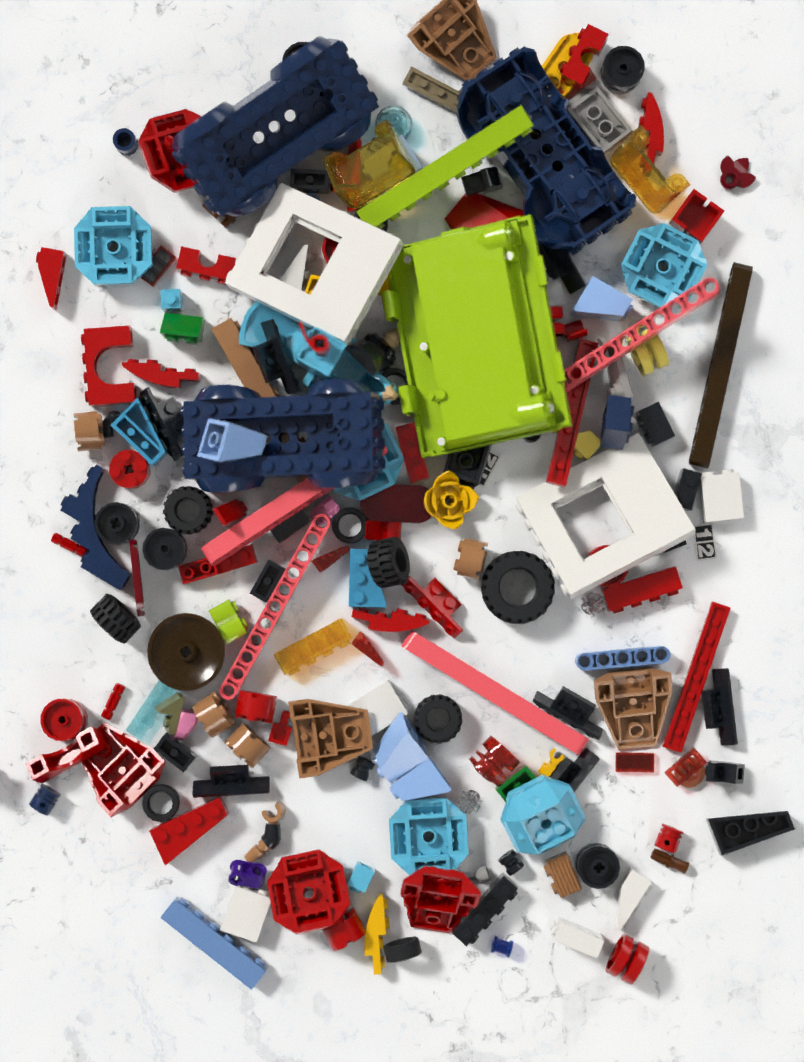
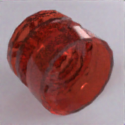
(494, 761)

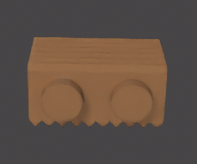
(563, 875)

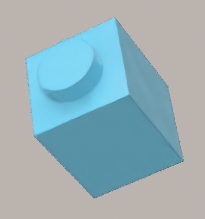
(171, 300)
(360, 877)

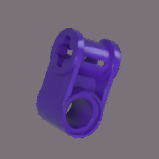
(249, 875)

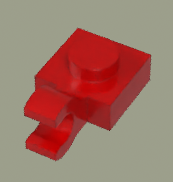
(280, 731)

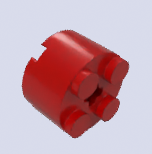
(119, 472)
(255, 706)
(345, 931)

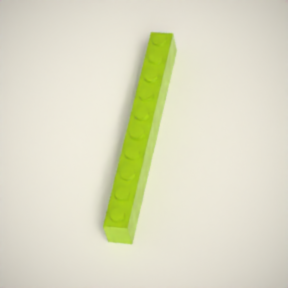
(447, 167)

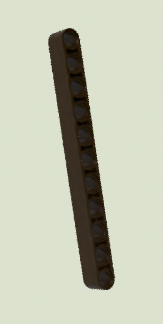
(720, 365)

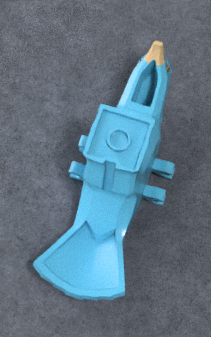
(333, 365)

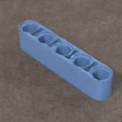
(631, 657)

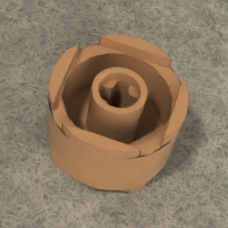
(88, 432)
(471, 558)
(213, 714)
(247, 745)

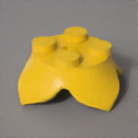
(461, 498)

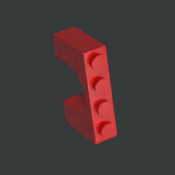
(96, 343)

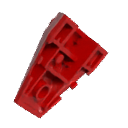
(478, 211)
(122, 770)
(438, 898)

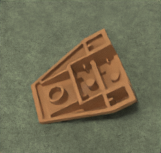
(455, 37)
(634, 705)
(328, 735)

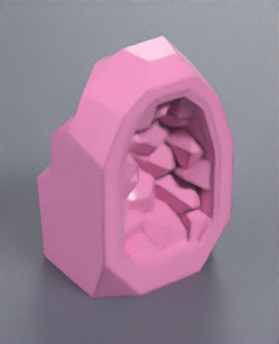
(326, 506)
(186, 724)

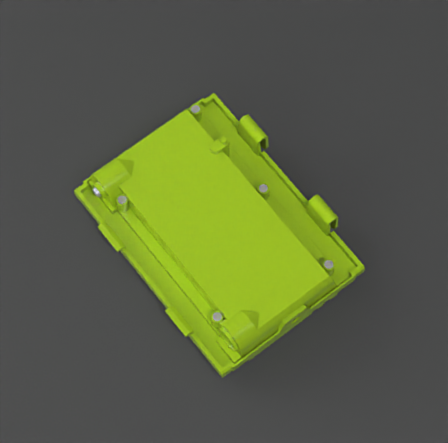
(477, 338)

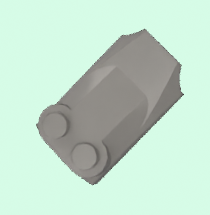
(598, 119)
(617, 375)

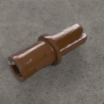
(669, 861)

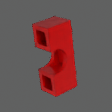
(590, 41)
(190, 265)
(411, 453)

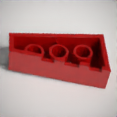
(183, 830)

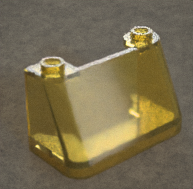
(370, 169)
(643, 176)

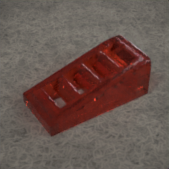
(325, 561)
(366, 648)
(695, 767)

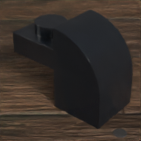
(484, 181)
(724, 772)

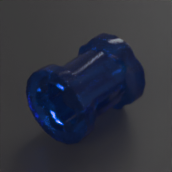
(501, 946)

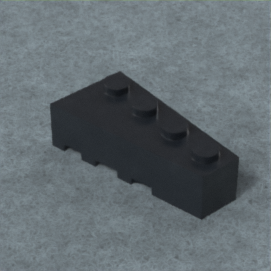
(741, 831)

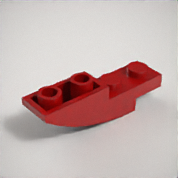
(653, 124)
(153, 373)
(202, 568)
(398, 622)

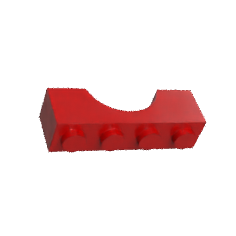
(50, 765)

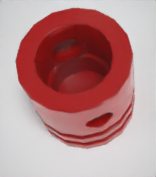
(668, 833)

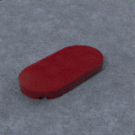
(397, 504)
(137, 578)

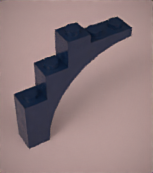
(82, 508)

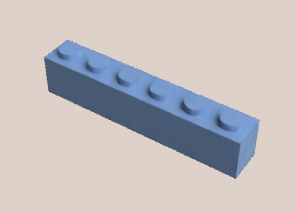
(214, 943)

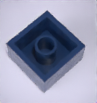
(616, 422)

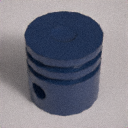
(125, 142)
(44, 799)

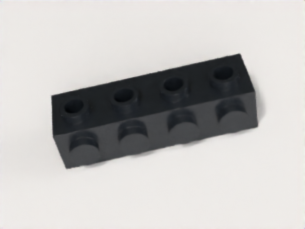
(489, 904)

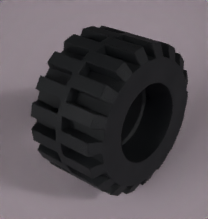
(171, 506)
(388, 562)
(115, 618)
(426, 731)

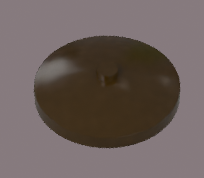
(186, 651)

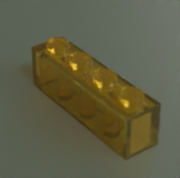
(312, 646)

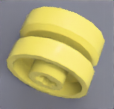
(649, 355)

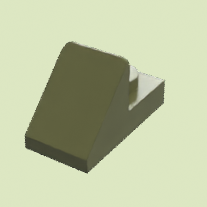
(172, 707)

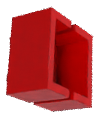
(696, 218)

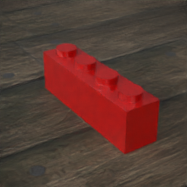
(642, 589)

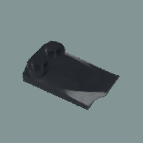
(372, 353)
(468, 465)

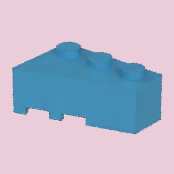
(140, 432)
(362, 589)

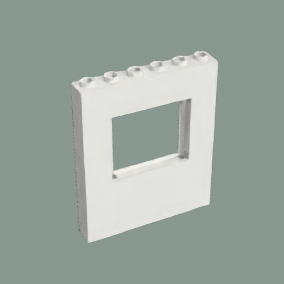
(348, 280)
(638, 495)

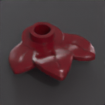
(737, 171)

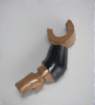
(271, 835)

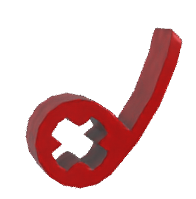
(575, 330)
(313, 342)
(381, 530)

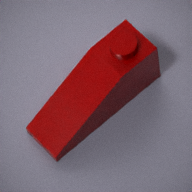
(51, 268)
(231, 512)

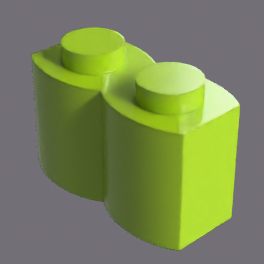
(228, 621)

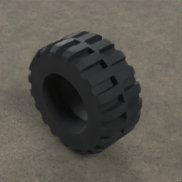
(491, 587)

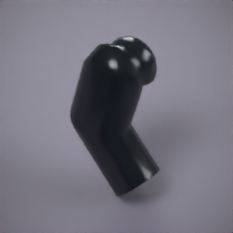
(109, 419)

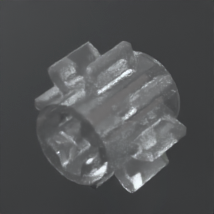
(592, 603)
(470, 801)

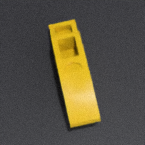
(376, 926)

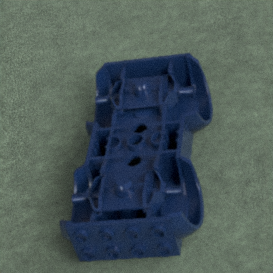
(330, 113)
(567, 204)
(336, 414)

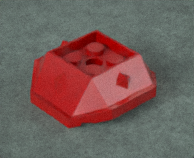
(158, 157)
(303, 873)

